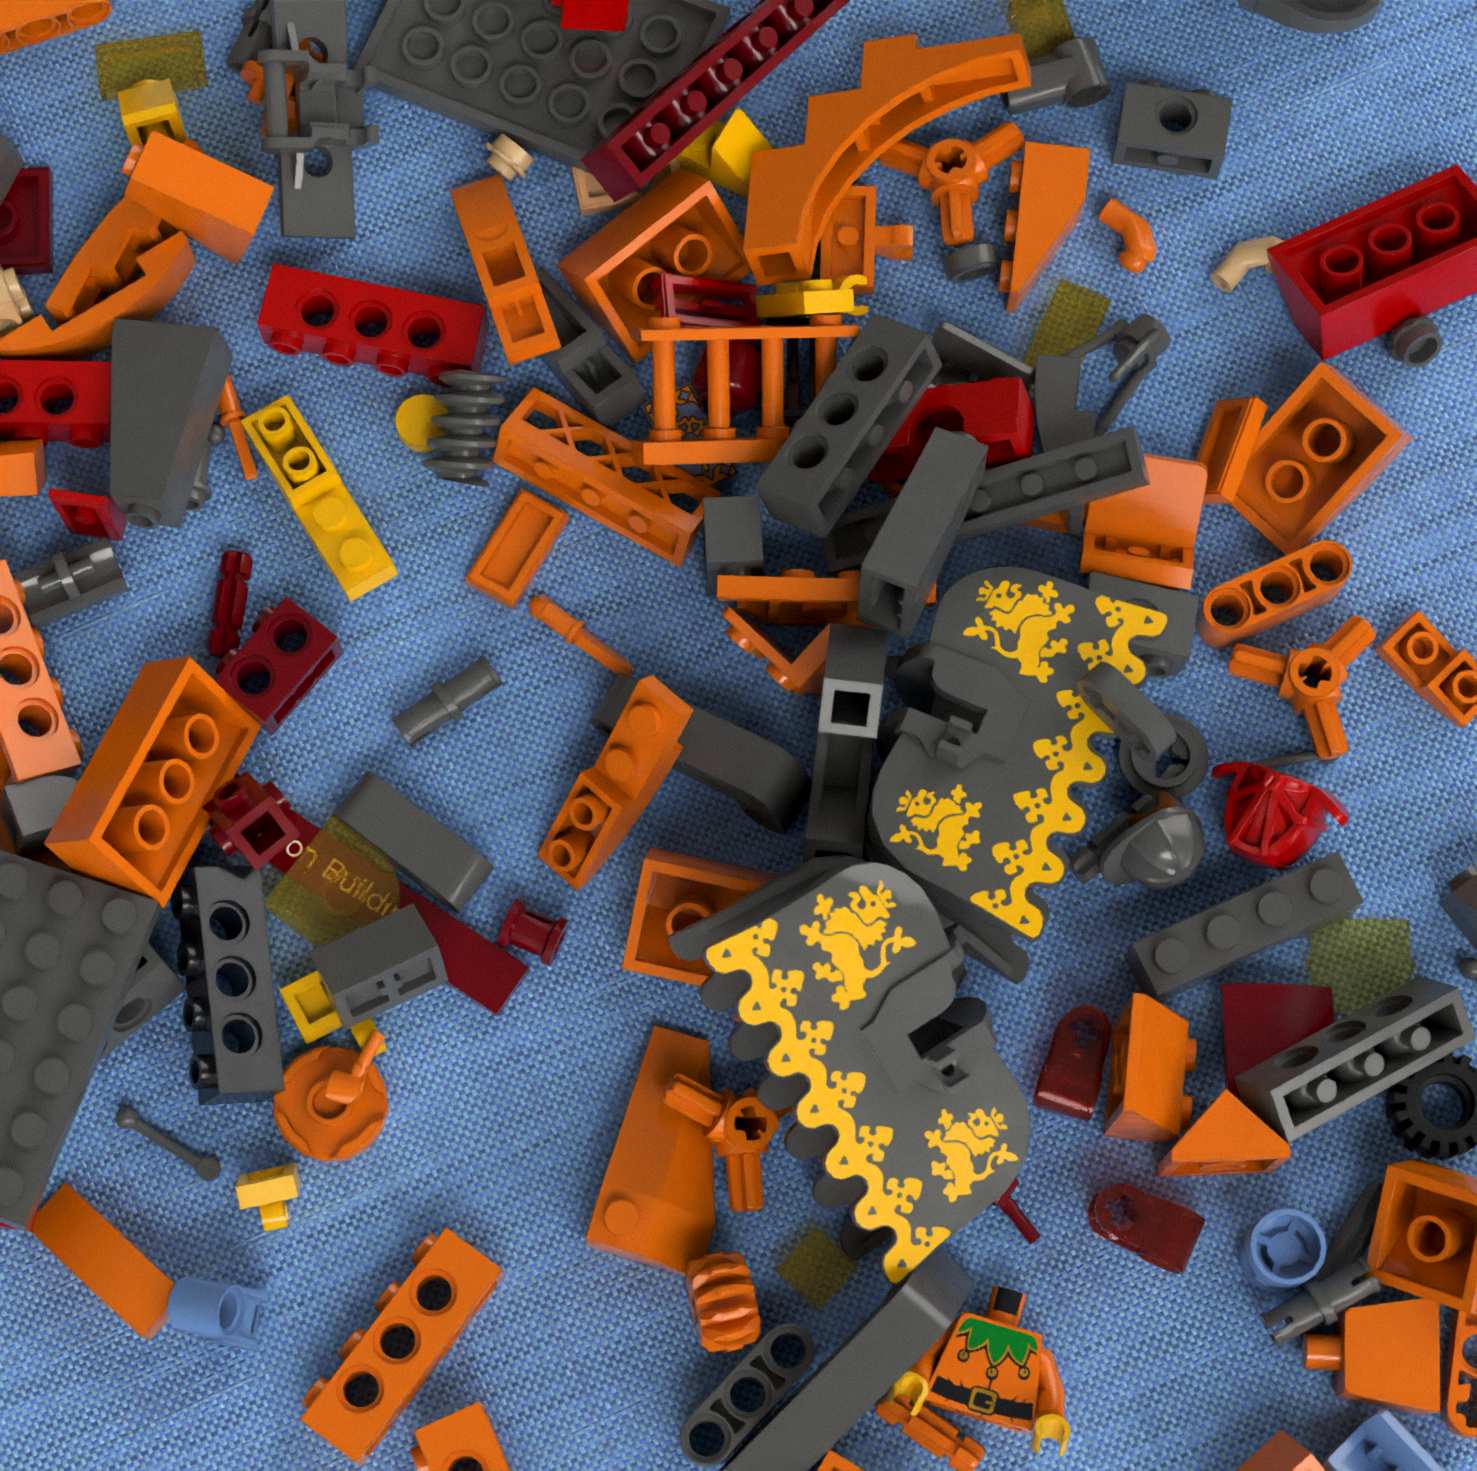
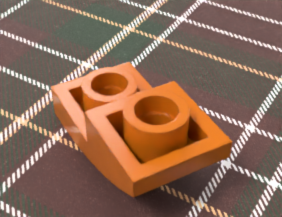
(1432, 667)

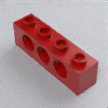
(298, 294)
(40, 385)

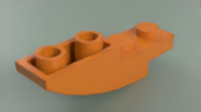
(505, 269)
(619, 785)

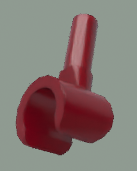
(1015, 1214)

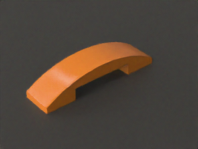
(89, 333)

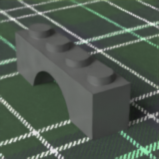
(1243, 926)

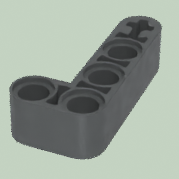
(727, 758)

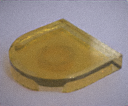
(335, 886)

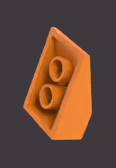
(1315, 458)
(1148, 1073)

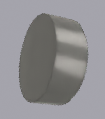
(970, 263)

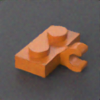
(854, 239)

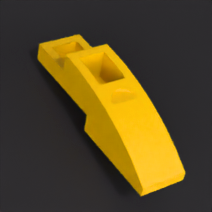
(319, 498)

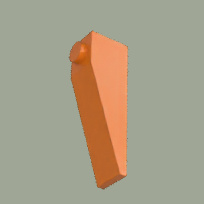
(661, 1172)

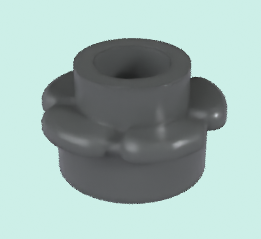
(1415, 342)

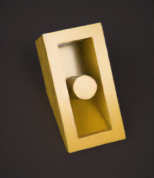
(151, 107)

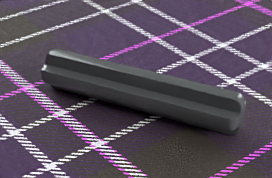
(1352, 1236)

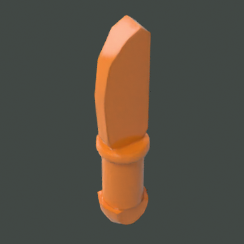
(230, 417)
(573, 631)

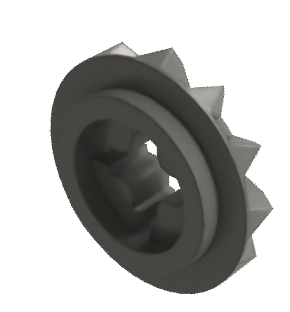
(1178, 780)

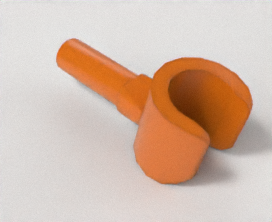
(347, 1086)

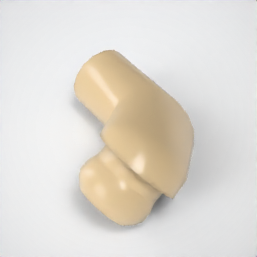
(1241, 259)

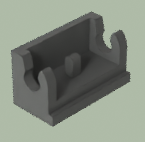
(379, 966)

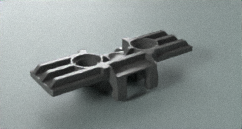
(326, 116)

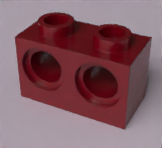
(290, 673)

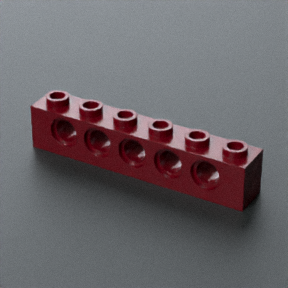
(703, 92)

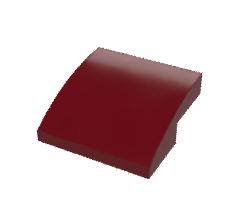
(1267, 1019)

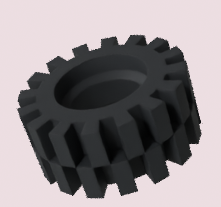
(1412, 1124)

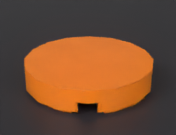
(325, 1127)

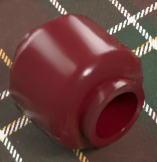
(744, 375)

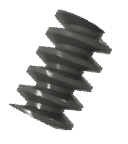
(465, 426)

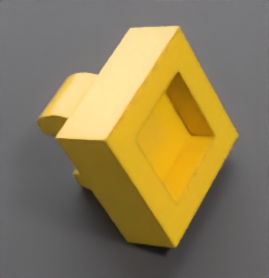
(269, 1191)

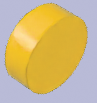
(414, 421)

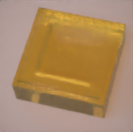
(816, 1269)

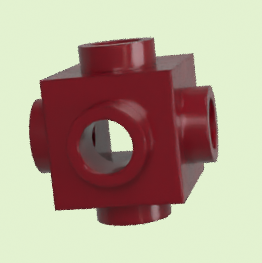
(250, 820)

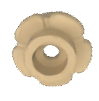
(508, 158)

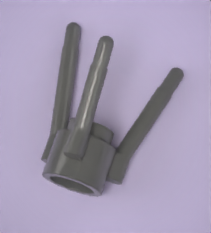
(1135, 349)

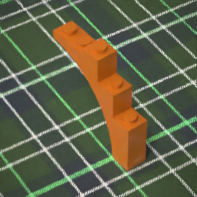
(848, 130)

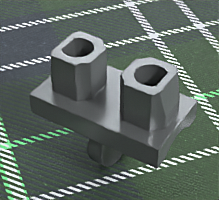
(71, 582)

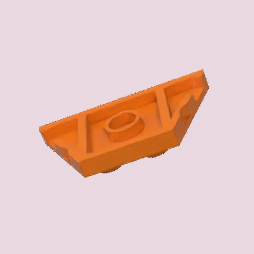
(798, 597)

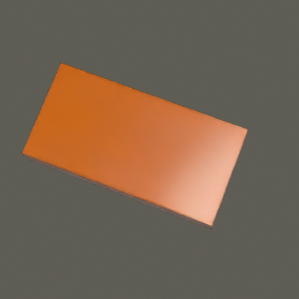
(1229, 445)
(517, 549)

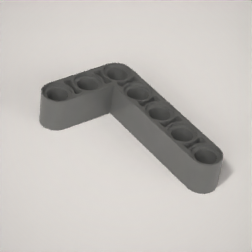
(859, 1370)

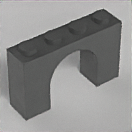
(845, 741)

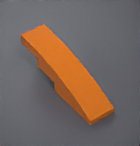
(109, 257)

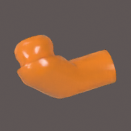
(1135, 233)

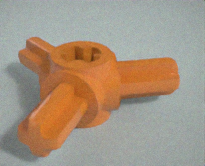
(954, 173)
(1327, 663)
(740, 1148)

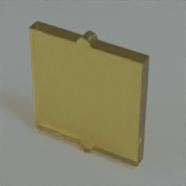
(1360, 960)

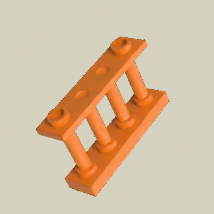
(719, 440)

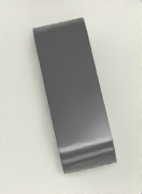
(414, 841)
(757, 1367)

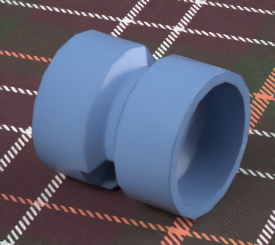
(1282, 1250)

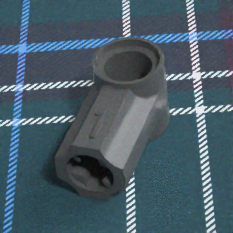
(1067, 75)

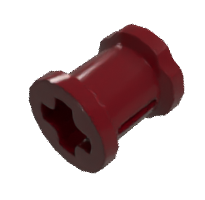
(532, 932)

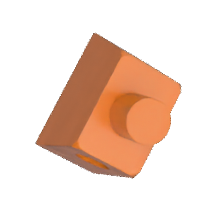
(1382, 1355)

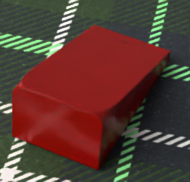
(89, 514)

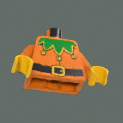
(992, 1373)

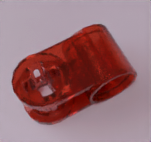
(1070, 1073)
(1156, 1227)

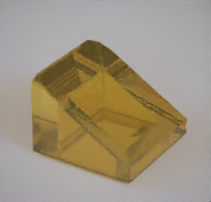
(1041, 25)

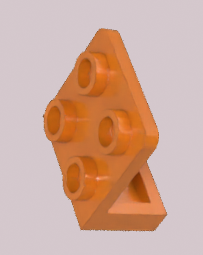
(1149, 529)
(798, 674)

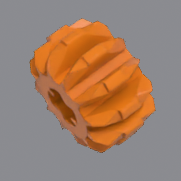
(723, 1301)

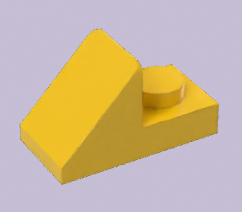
(725, 153)

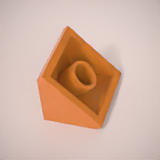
(1225, 1141)

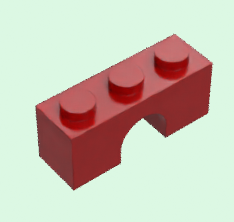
(990, 411)

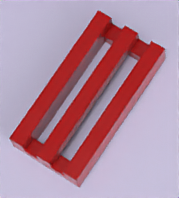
(668, 306)

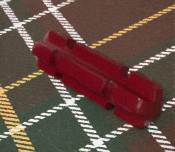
(229, 603)

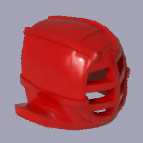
(1274, 815)

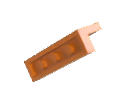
(597, 482)

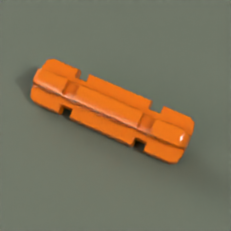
(932, 1432)

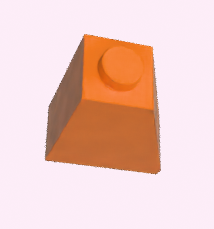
(197, 194)

